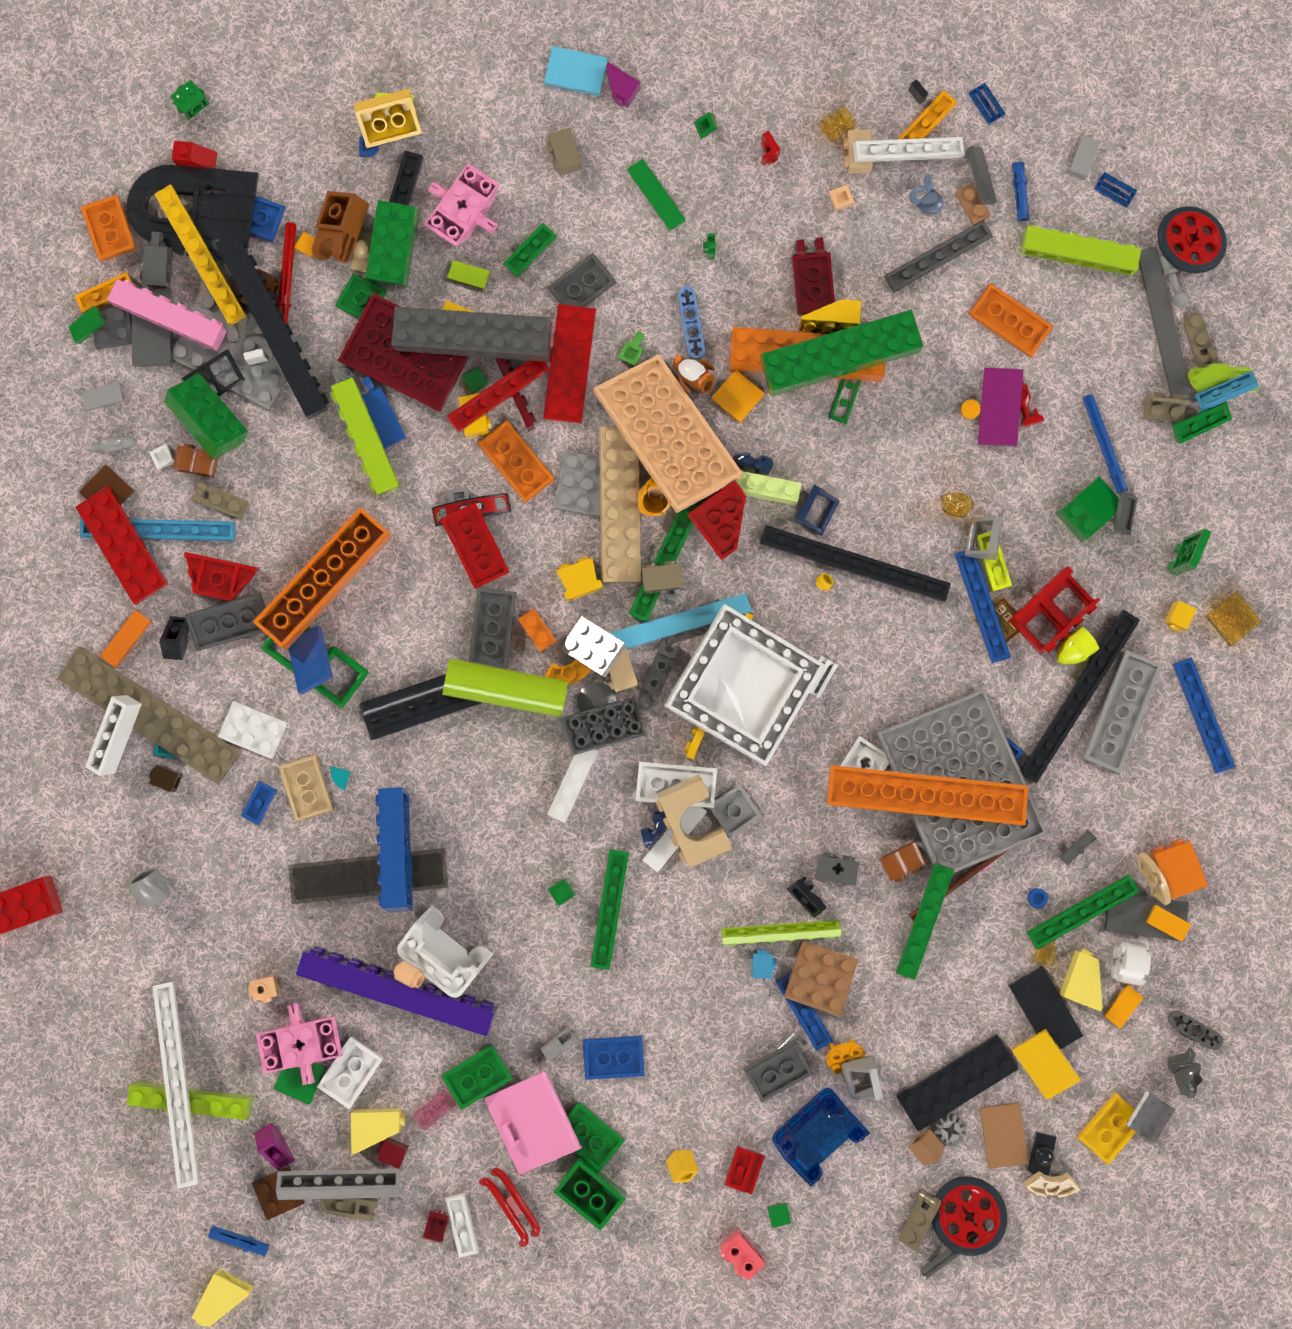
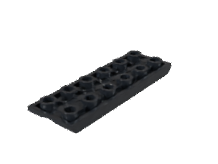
(410, 707)

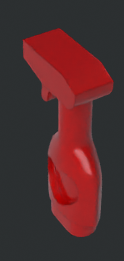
(1025, 399)

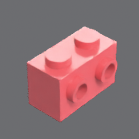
(742, 1255)

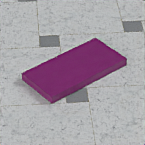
(1000, 407)

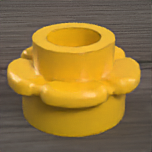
(824, 582)

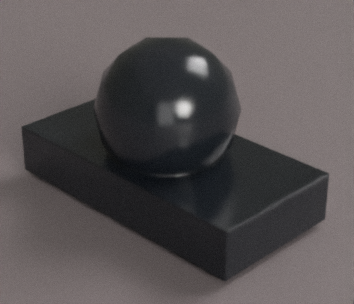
(1042, 1153)

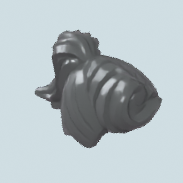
(1186, 1073)

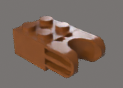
(339, 226)

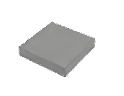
(735, 811)

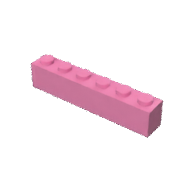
(167, 315)

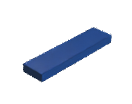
(807, 1018)

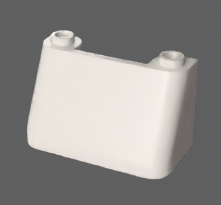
(440, 956)

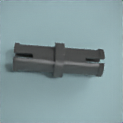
(1077, 847)

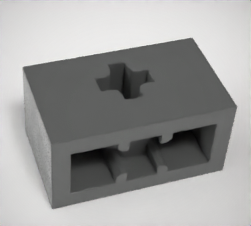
(846, 876)

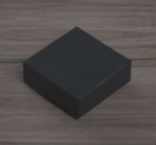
(918, 91)

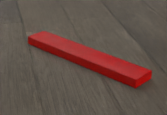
(496, 394)

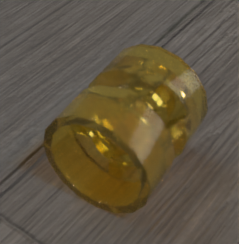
(837, 124)

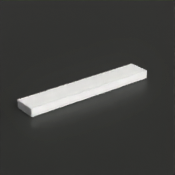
(908, 149)

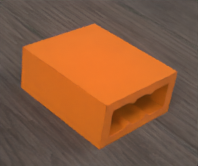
(1179, 867)

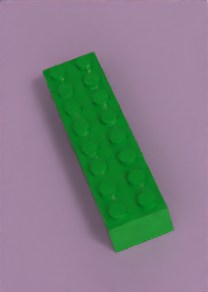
(841, 353)

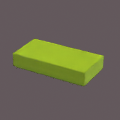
(468, 275)

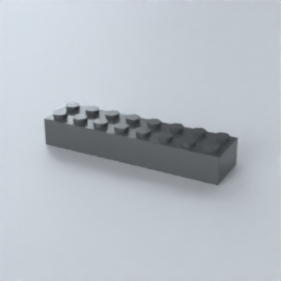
(472, 334)

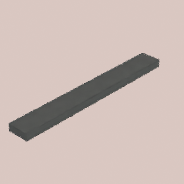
(1163, 322)

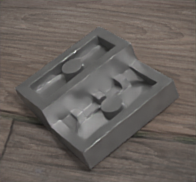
(1150, 1117)

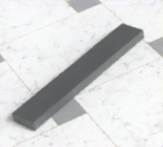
(938, 256)

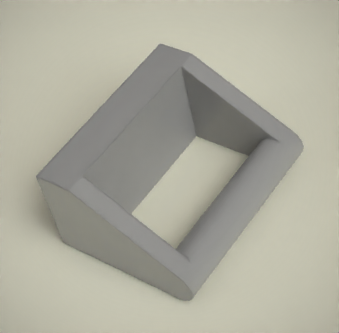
(991, 553)
(864, 1065)

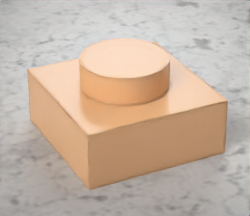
(841, 198)

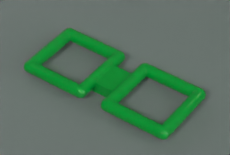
(333, 651)

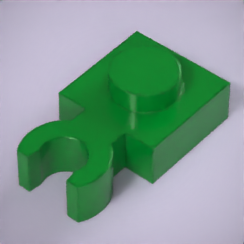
(709, 246)

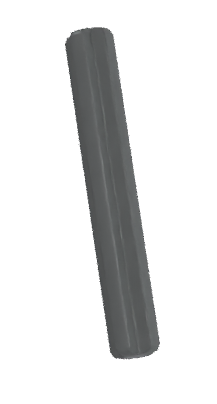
(945, 1257)

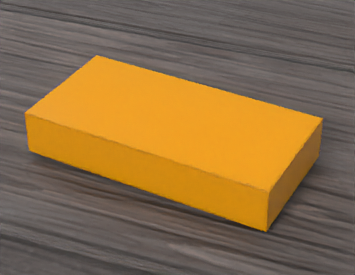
(1168, 923)
(1123, 1006)

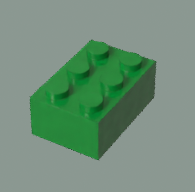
(590, 1193)

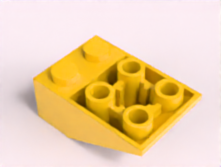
(840, 314)

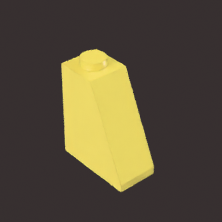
(1083, 980)
(373, 1126)
(220, 1297)

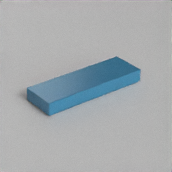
(1227, 390)

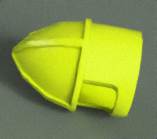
(1076, 647)

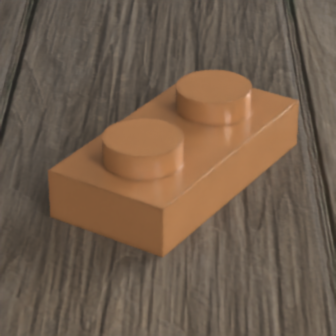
(971, 204)

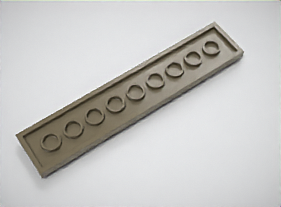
(155, 718)

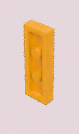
(98, 294)

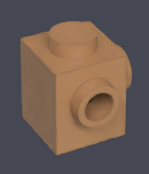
(927, 1147)

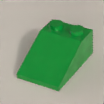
(1089, 509)

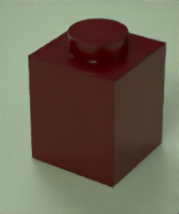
(392, 1152)

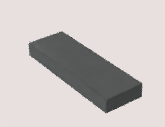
(981, 175)

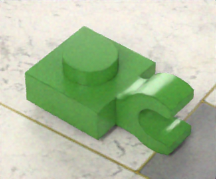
(632, 351)

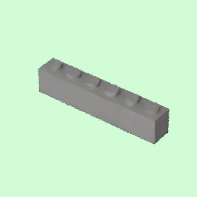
(338, 1184)

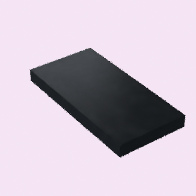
(1045, 1007)

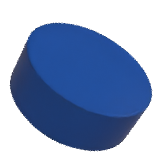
(1037, 898)

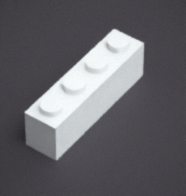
(113, 735)
(572, 785)

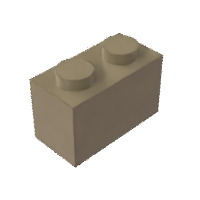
(565, 152)
(662, 577)

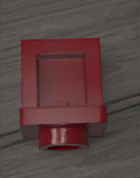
(436, 1226)

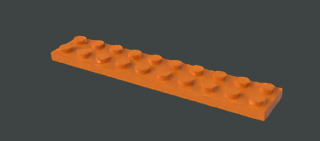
(927, 795)

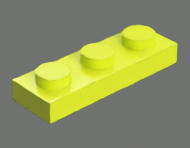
(995, 569)

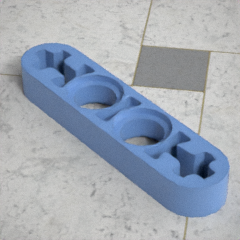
(691, 323)

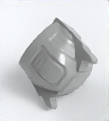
(150, 887)

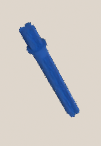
(1105, 444)

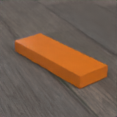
(125, 639)

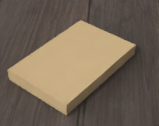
(306, 788)

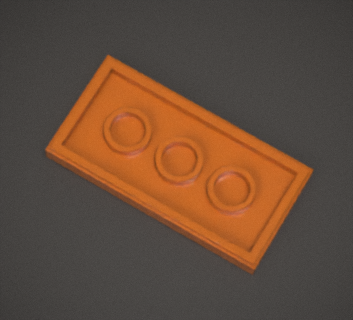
(1010, 320)
(516, 461)

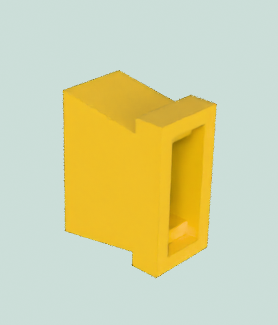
(579, 578)

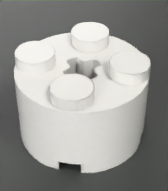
(1131, 963)

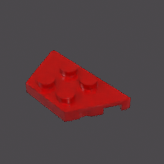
(218, 577)

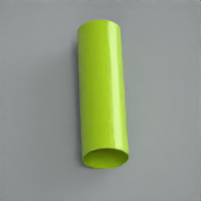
(505, 687)

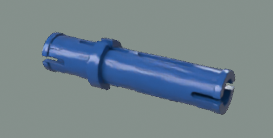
(1019, 183)
(240, 1241)

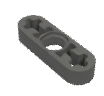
(1210, 1032)

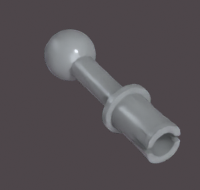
(1181, 298)

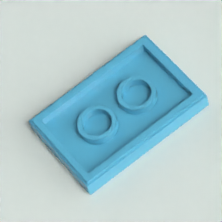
(575, 70)

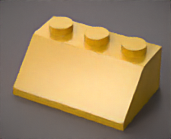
(387, 118)

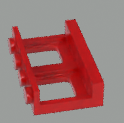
(1044, 603)

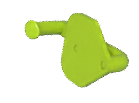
(1207, 377)

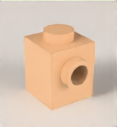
(264, 988)

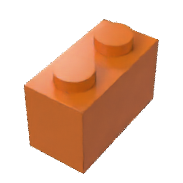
(537, 630)

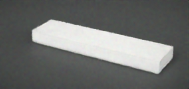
(664, 846)

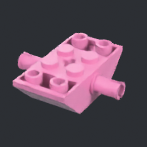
(470, 190)
(281, 1050)

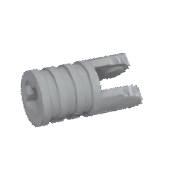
(556, 1047)

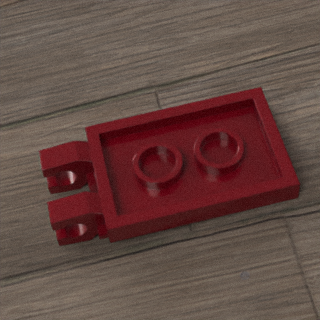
(812, 277)

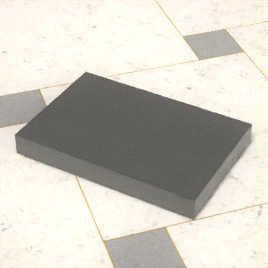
(582, 283)
(778, 1071)

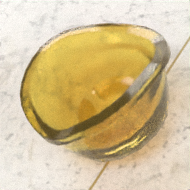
(956, 505)

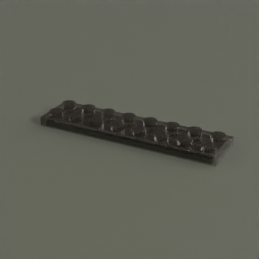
(360, 876)

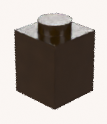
(165, 778)

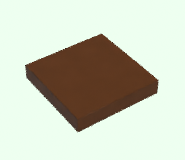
(109, 478)

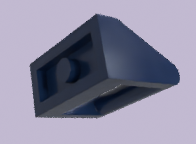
(807, 505)

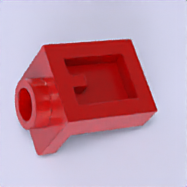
(769, 145)

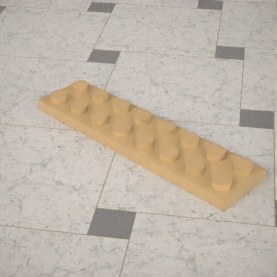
(619, 508)

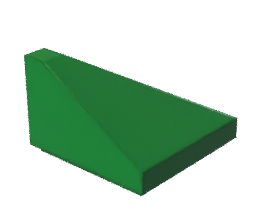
(708, 124)

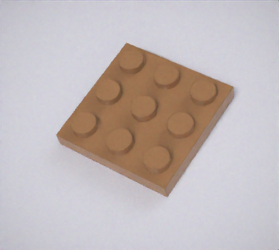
(821, 978)

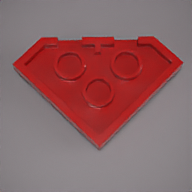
(721, 518)

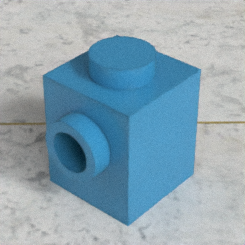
(763, 964)

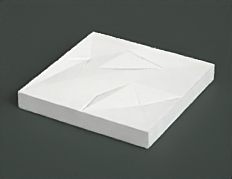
(744, 685)

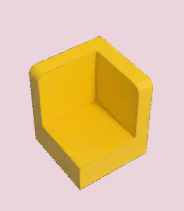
(682, 1166)

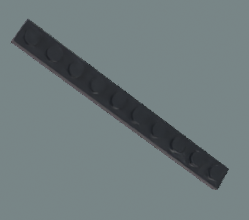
(855, 563)
(1079, 696)

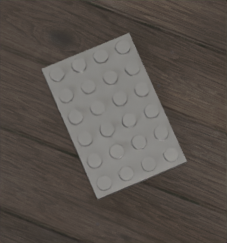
(262, 380)

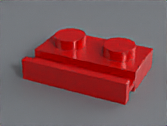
(744, 1169)

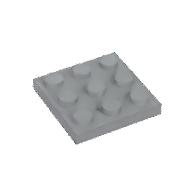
(579, 484)

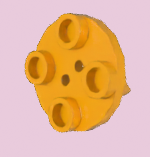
(843, 1053)

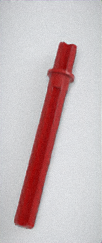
(286, 270)

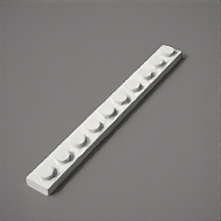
(176, 1086)

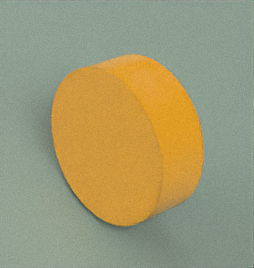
(970, 409)

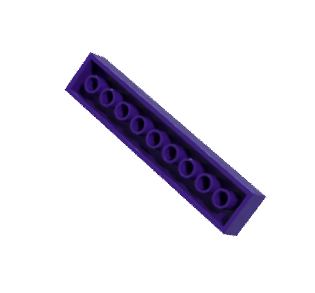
(382, 987)

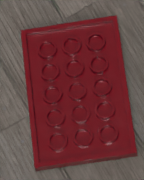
(417, 375)

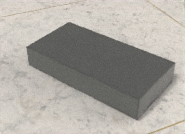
(1125, 513)

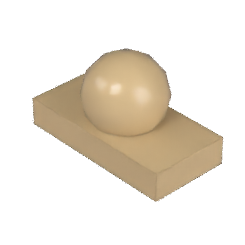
(361, 252)

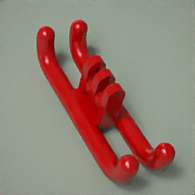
(512, 1205)

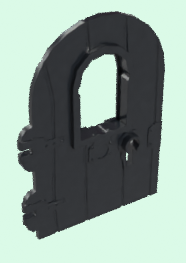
(212, 213)

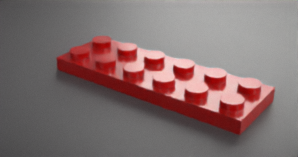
(569, 363)
(121, 545)

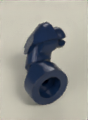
(762, 464)
(651, 836)

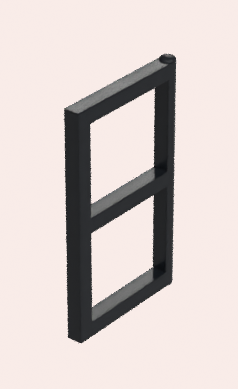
(220, 391)

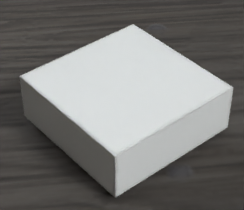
(255, 356)
(162, 456)

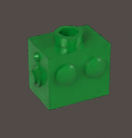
(189, 99)

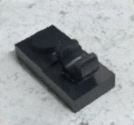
(806, 898)

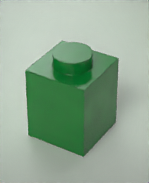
(562, 891)

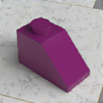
(622, 86)
(273, 1146)

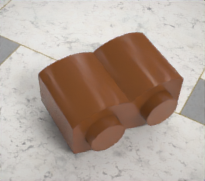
(194, 461)
(902, 861)

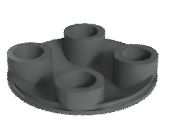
(595, 696)

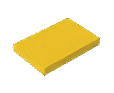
(1046, 1064)
(1108, 1130)

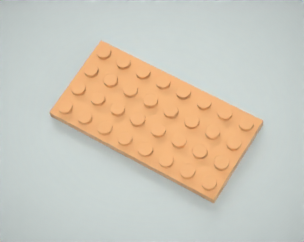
(667, 433)

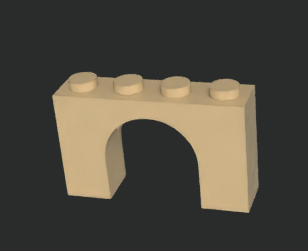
(673, 803)

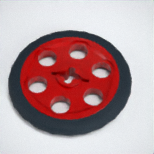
(1182, 260)
(996, 1212)

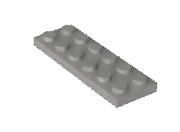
(1122, 711)

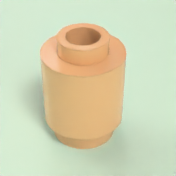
(409, 974)

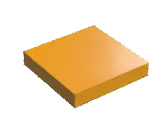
(737, 396)

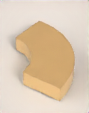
(1155, 878)
(1053, 1186)

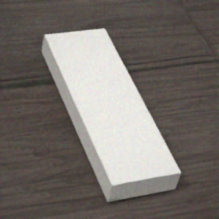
(462, 1225)

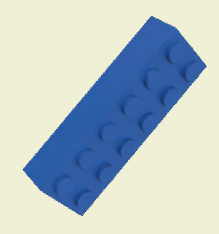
(394, 850)

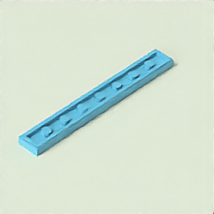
(679, 622)

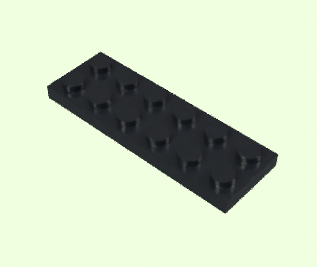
(957, 1082)

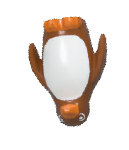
(694, 374)

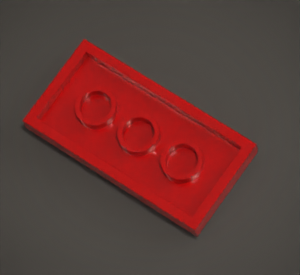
(475, 545)

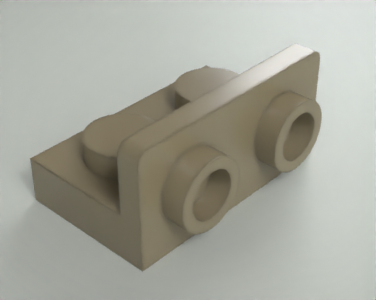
(1165, 408)

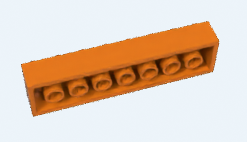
(750, 343)
(322, 579)

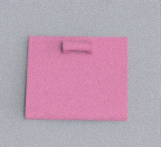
(532, 1122)

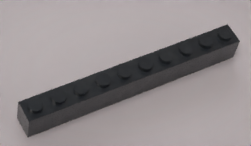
(271, 325)

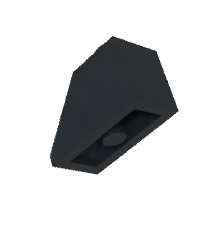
(174, 638)

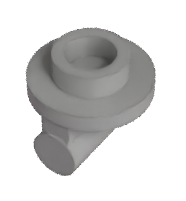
(342, 373)

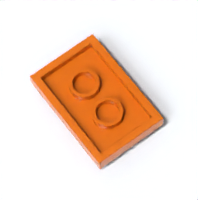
(108, 228)

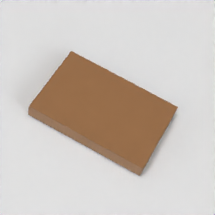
(1004, 1135)

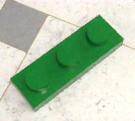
(530, 250)
(1201, 422)

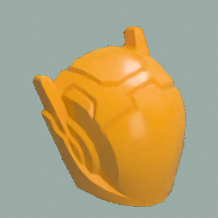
(653, 504)

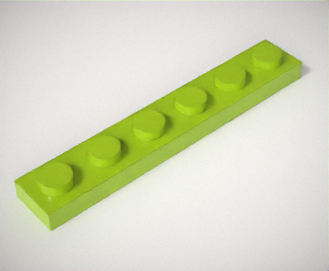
(779, 932)

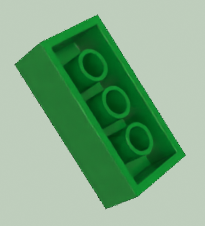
(392, 243)
(205, 416)

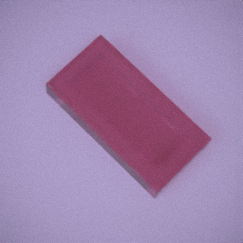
(434, 1109)

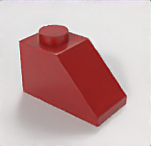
(193, 155)

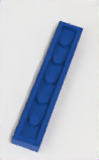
(983, 608)
(1203, 715)

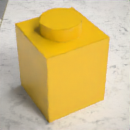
(1179, 616)

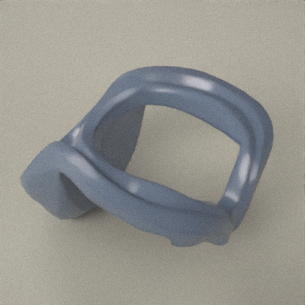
(932, 200)

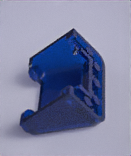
(817, 1133)

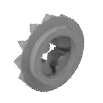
(946, 1122)

